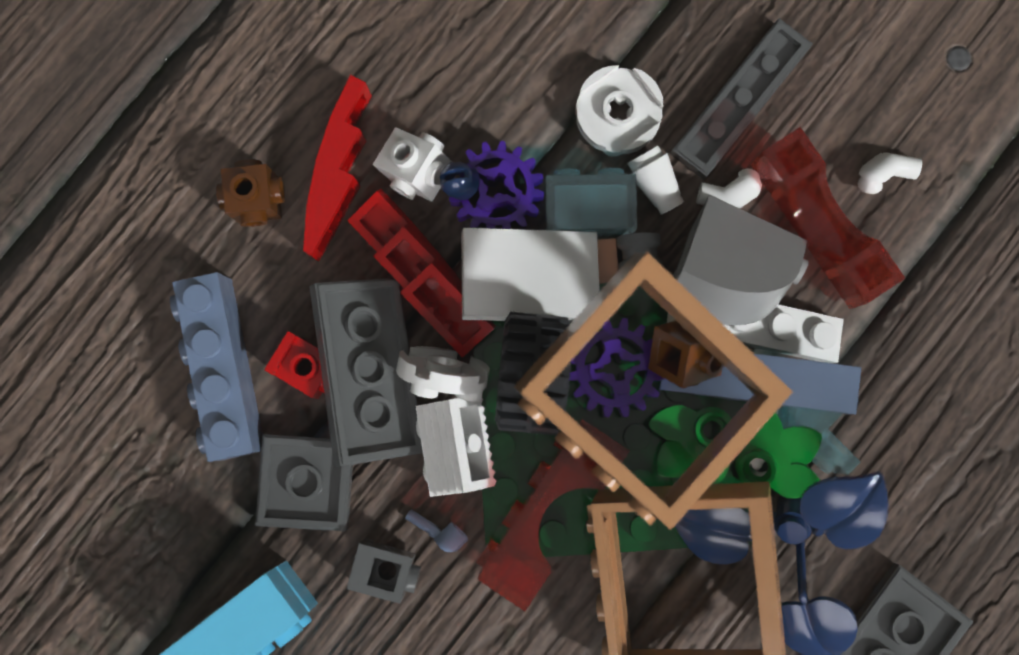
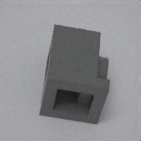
(367, 574)

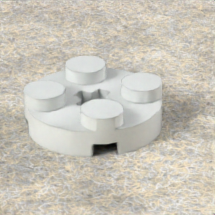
(622, 86)
(438, 370)

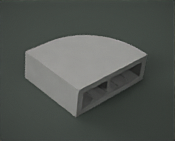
(739, 263)

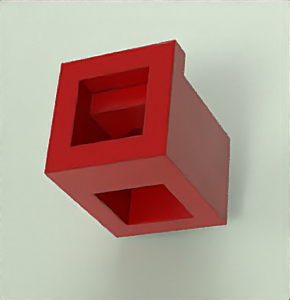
(287, 359)

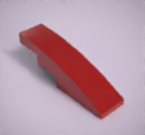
(331, 184)
(419, 269)

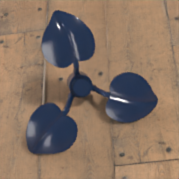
(842, 507)

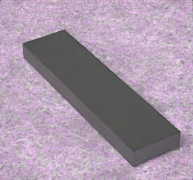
(741, 98)

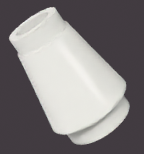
(657, 179)

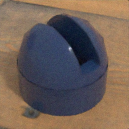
(459, 188)

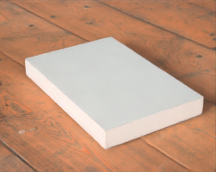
(527, 272)

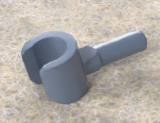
(448, 539)

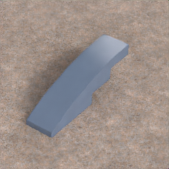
(813, 384)

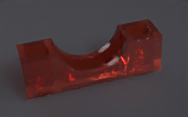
(850, 259)
(516, 563)

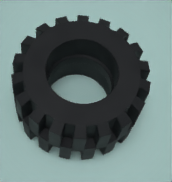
(524, 342)

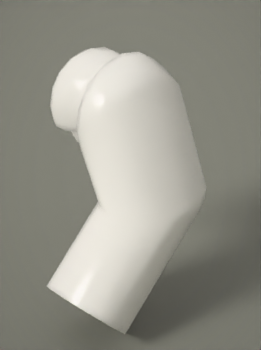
(885, 166)
(737, 193)

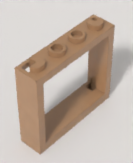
(706, 329)
(607, 565)

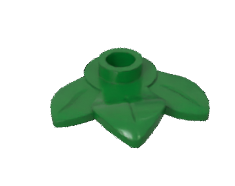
(684, 437)
(786, 454)

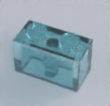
(591, 202)

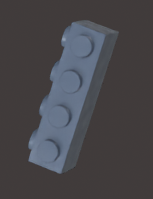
(218, 367)

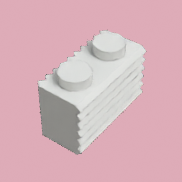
(454, 446)

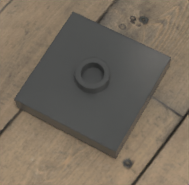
(302, 485)

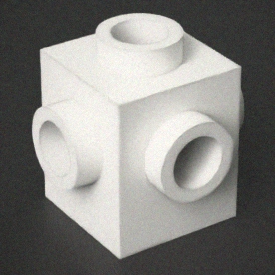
(412, 164)

